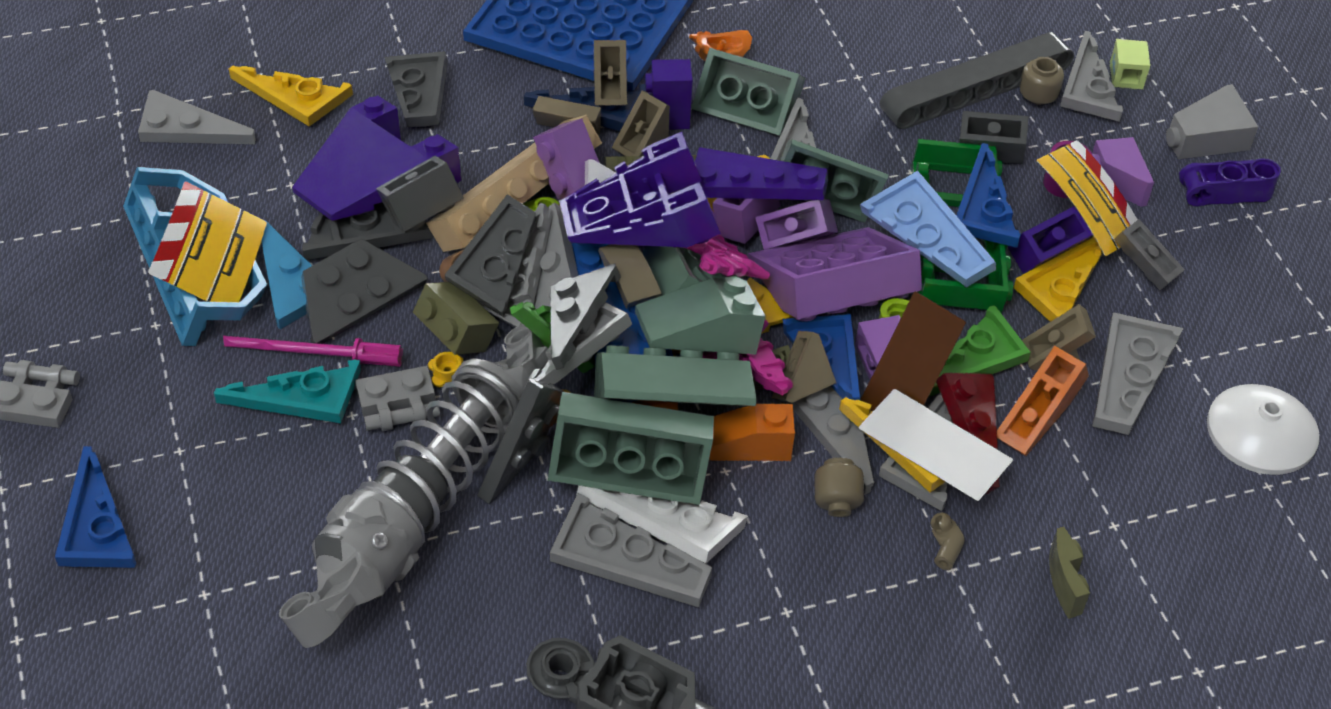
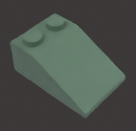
(704, 317)

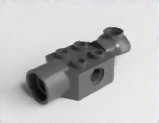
(620, 679)

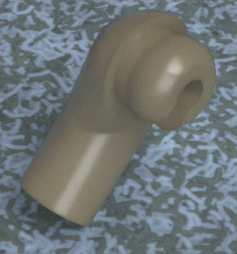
(949, 538)

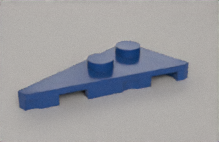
(985, 204)
(838, 344)
(92, 526)

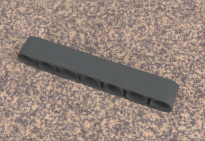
(969, 81)

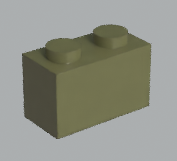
(455, 318)

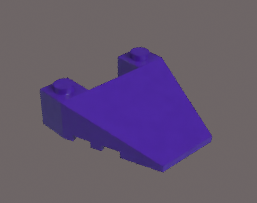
(363, 156)
(638, 202)

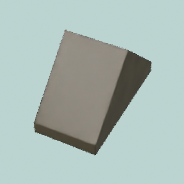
(610, 72)
(644, 125)
(806, 368)

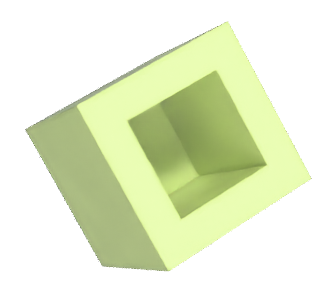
(1129, 64)

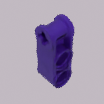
(1230, 181)

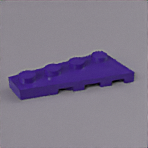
(758, 178)

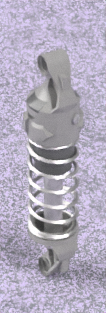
(383, 523)

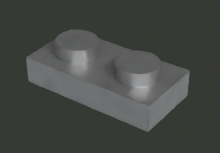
(1149, 254)

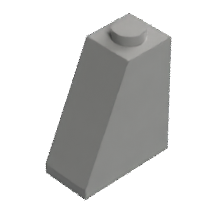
(1212, 126)

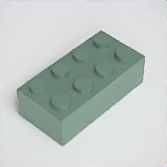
(631, 448)

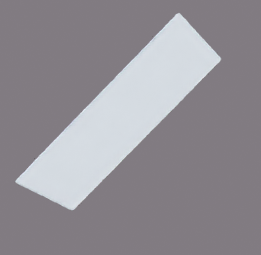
(936, 444)

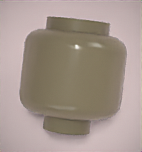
(1041, 80)
(839, 486)

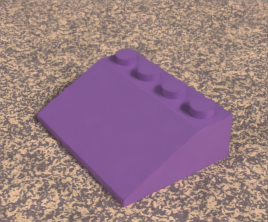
(839, 272)

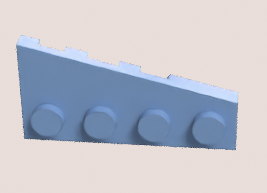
(925, 222)

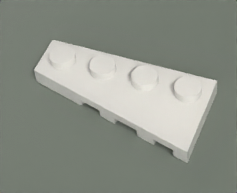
(684, 525)

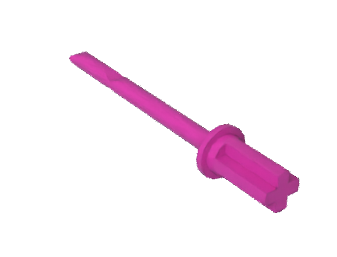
(365, 352)

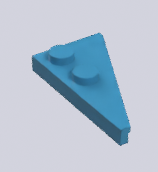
(284, 274)

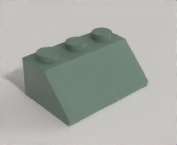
(747, 91)
(848, 181)
(675, 268)

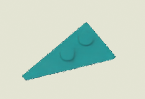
(302, 394)

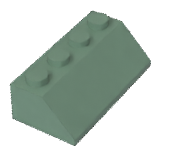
(674, 378)

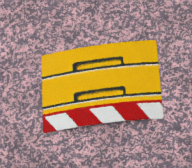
(1090, 192)
(208, 246)

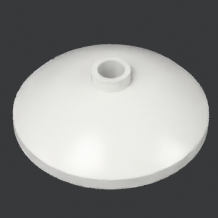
(1263, 429)

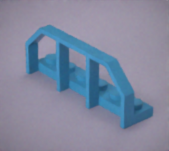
(149, 226)

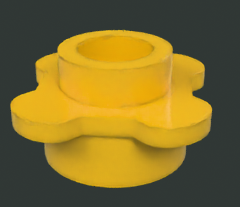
(444, 367)

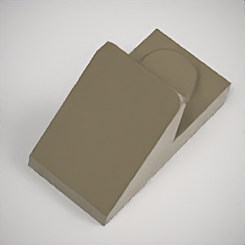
(1064, 332)

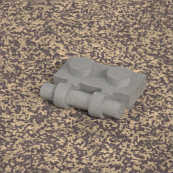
(392, 392)
(34, 403)

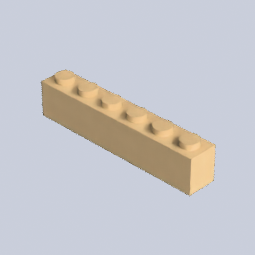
(518, 178)

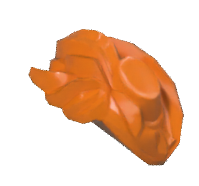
(731, 42)

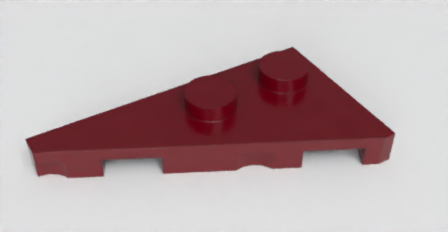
(972, 405)

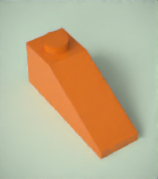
(1043, 400)
(754, 434)

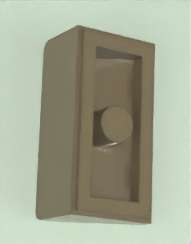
(554, 111)

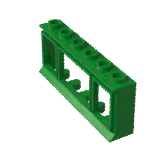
(998, 290)

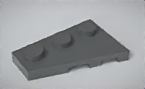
(419, 85)
(494, 256)

